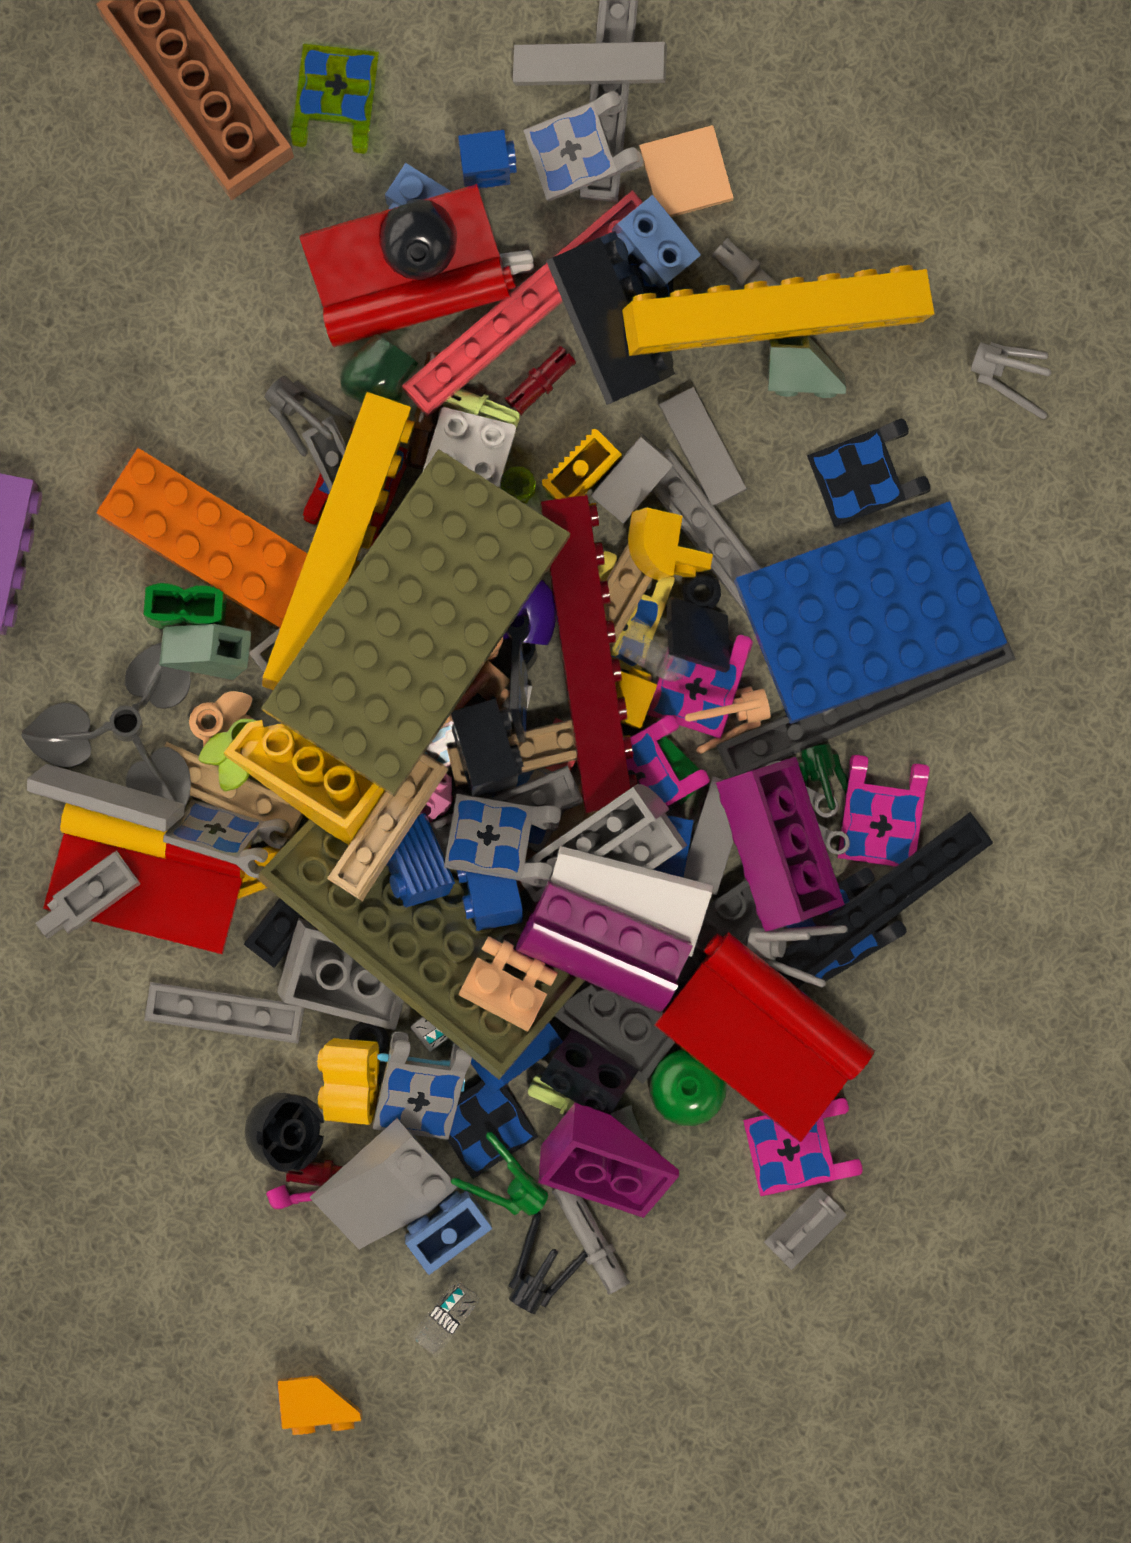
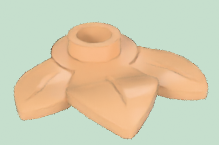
(226, 710)

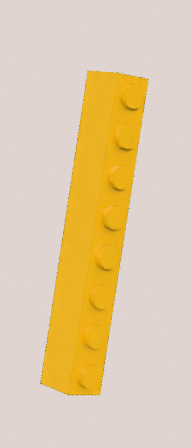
(777, 311)
(343, 525)

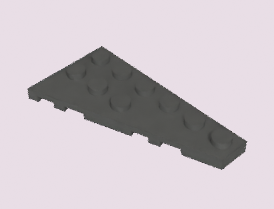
(629, 1027)

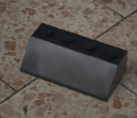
(595, 289)

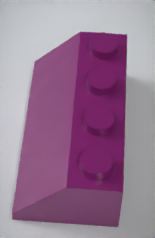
(780, 844)

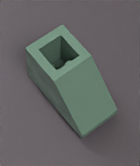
(802, 366)
(206, 649)

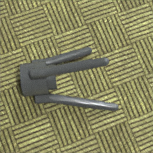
(288, 399)

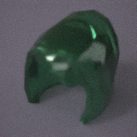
(376, 369)

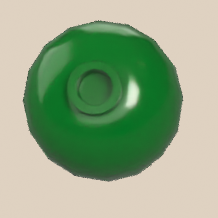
(686, 1090)

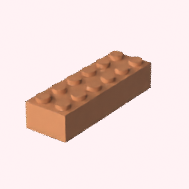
(199, 89)

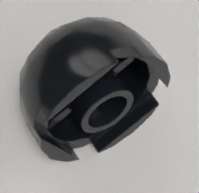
(418, 239)
(284, 1131)

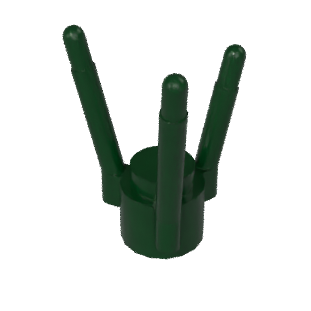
(819, 764)

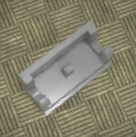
(632, 478)

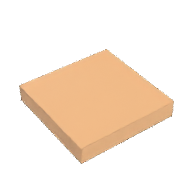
(687, 171)

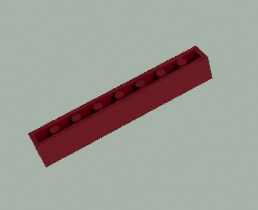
(587, 655)

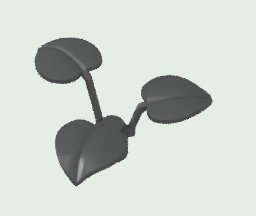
(63, 729)

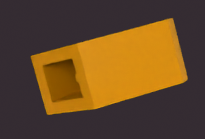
(314, 1402)

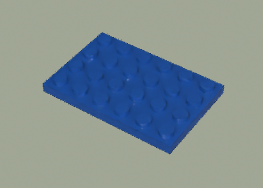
(870, 612)

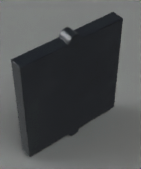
(698, 634)

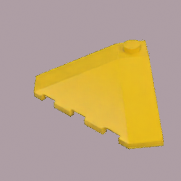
(305, 777)

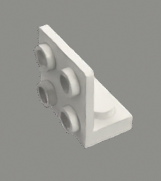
(474, 442)

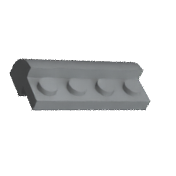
(625, 830)

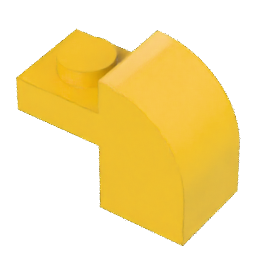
(655, 547)

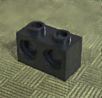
(589, 1073)

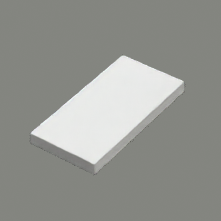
(642, 893)

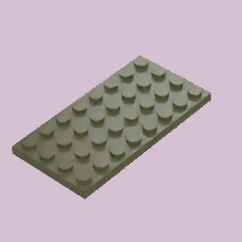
(416, 622)
(412, 950)

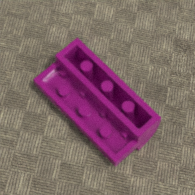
(604, 947)

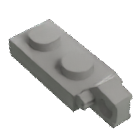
(88, 896)

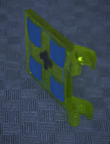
(335, 88)

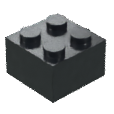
(484, 747)

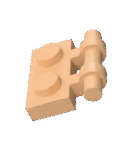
(503, 993)

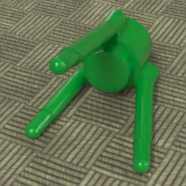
(523, 1190)

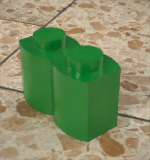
(172, 606)

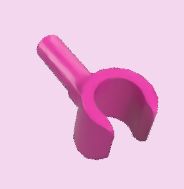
(280, 1198)

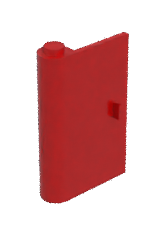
(368, 298)
(763, 1036)

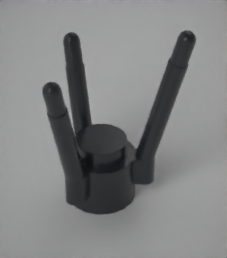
(530, 1291)

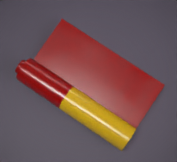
(180, 891)

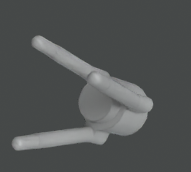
(993, 358)
(773, 944)

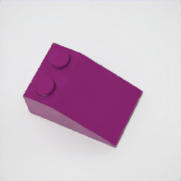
(604, 1162)

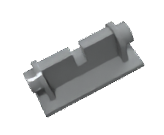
(805, 1228)

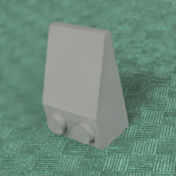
(332, 982)
(384, 1187)

